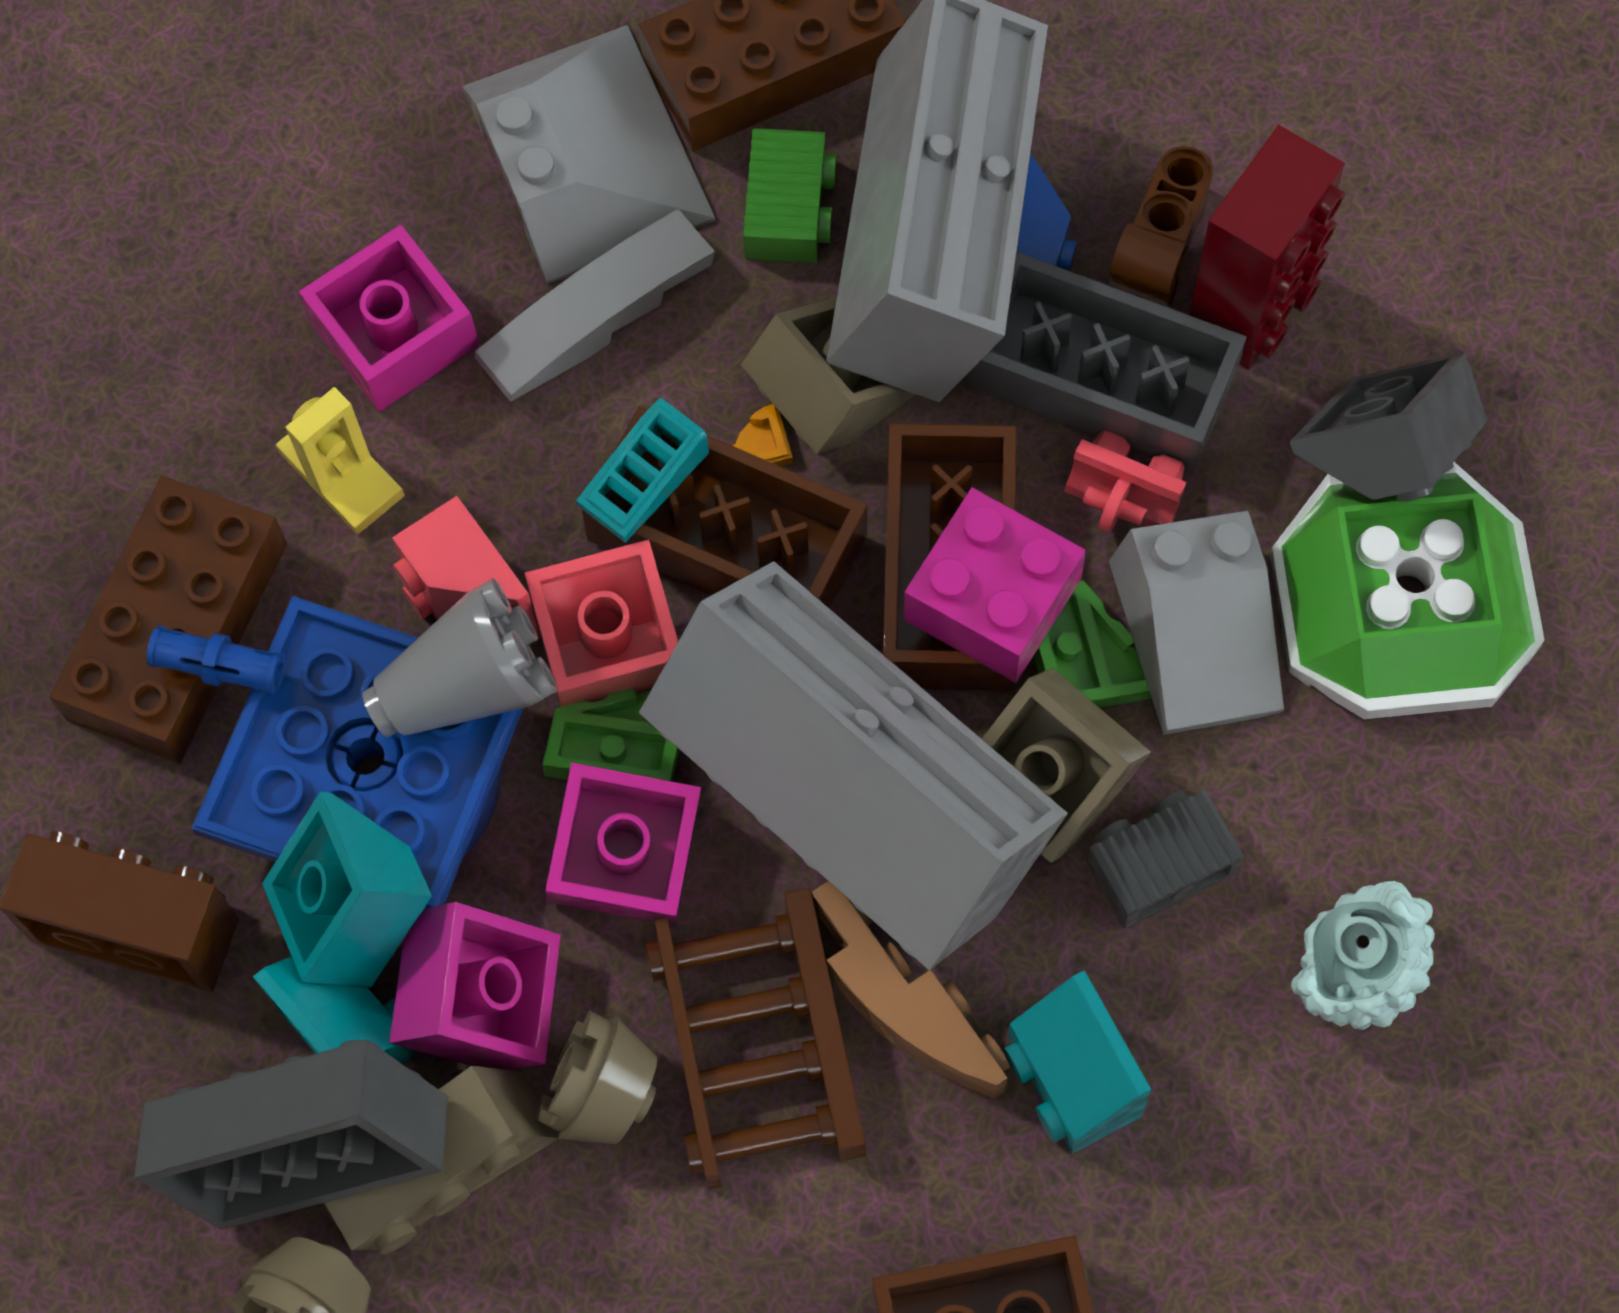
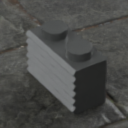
(1163, 856)

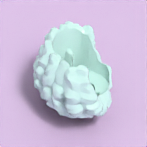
(1372, 982)

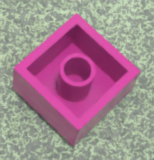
(389, 318)
(993, 584)
(622, 844)
(476, 988)

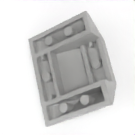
(586, 150)

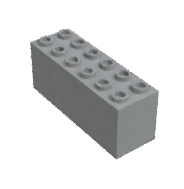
(939, 196)
(850, 763)

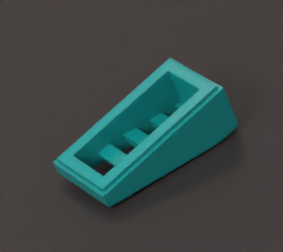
(644, 436)

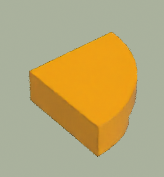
(765, 437)

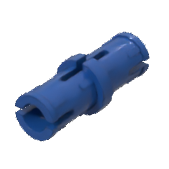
(216, 659)

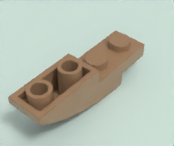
(916, 1017)

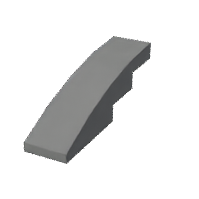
(592, 304)

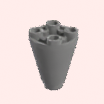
(462, 668)

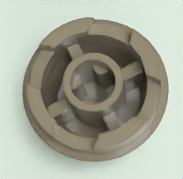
(599, 1082)
(303, 1279)

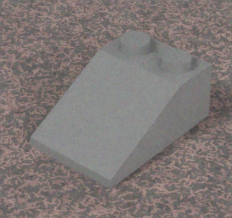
(1201, 620)

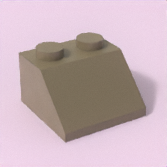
(818, 399)

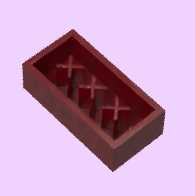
(1269, 242)

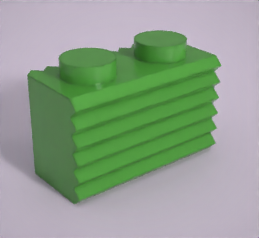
(786, 195)

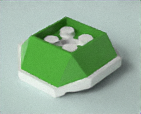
(1395, 649)

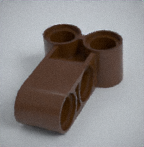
(1165, 225)

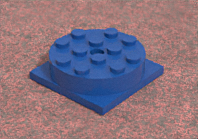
(317, 731)

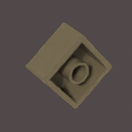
(1067, 752)

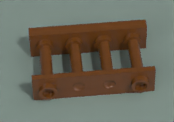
(819, 1059)

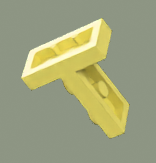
(335, 461)

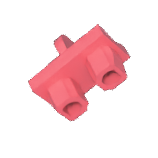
(1124, 486)

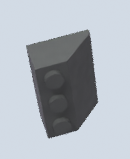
(1396, 428)

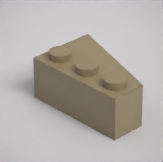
(486, 1134)

